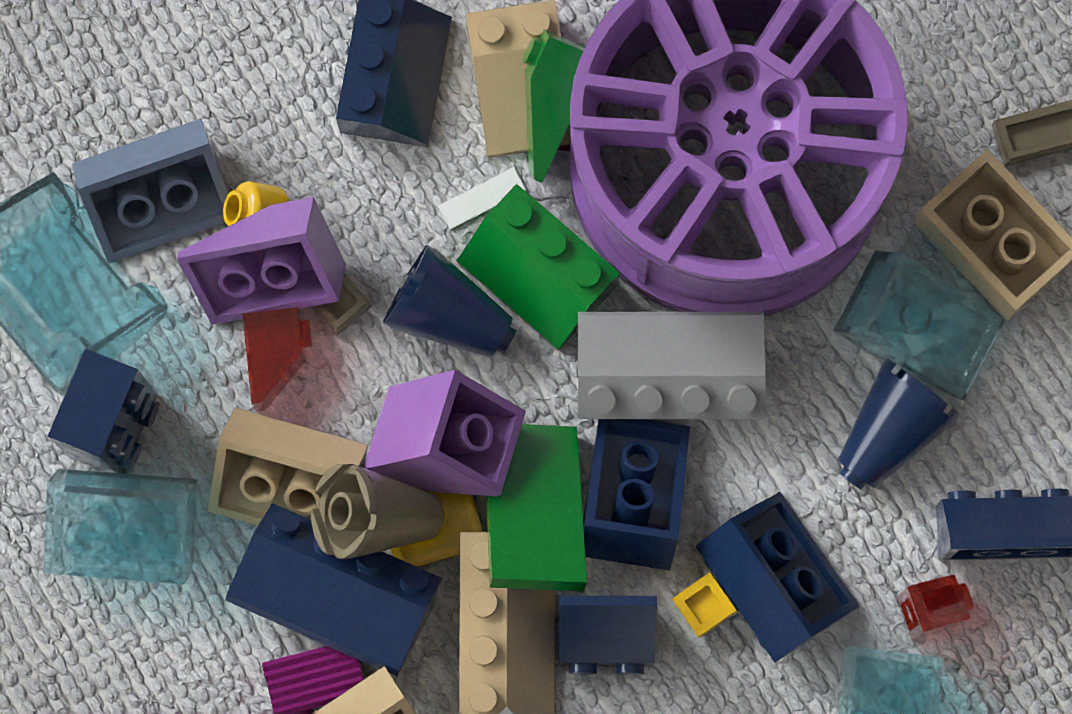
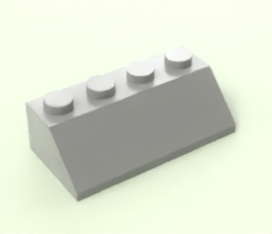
(671, 365)

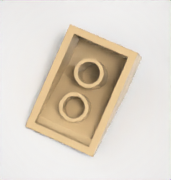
(497, 52)

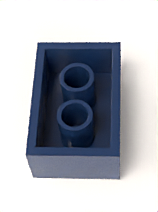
(104, 414)

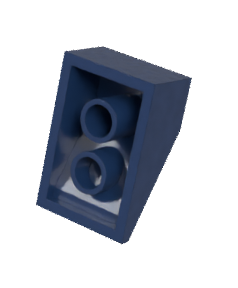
(635, 492)
(607, 633)

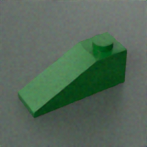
(549, 85)

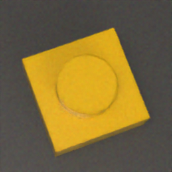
(704, 605)

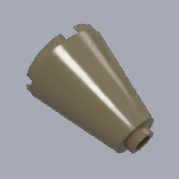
(371, 513)

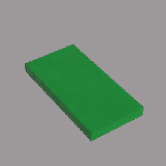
(539, 515)

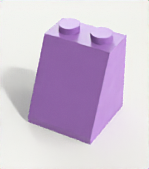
(446, 435)

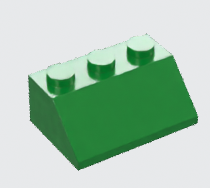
(537, 266)

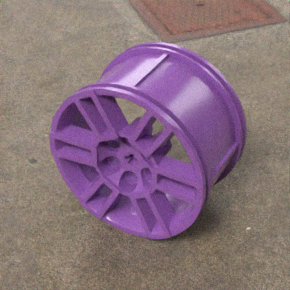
(666, 269)

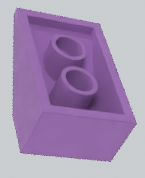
(266, 263)

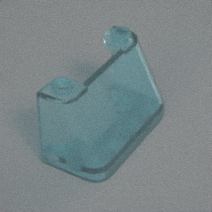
(60, 289)

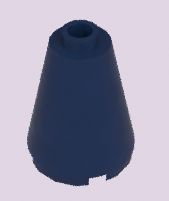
(448, 308)
(892, 427)

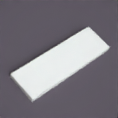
(479, 199)

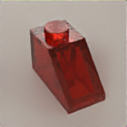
(274, 351)
(935, 606)

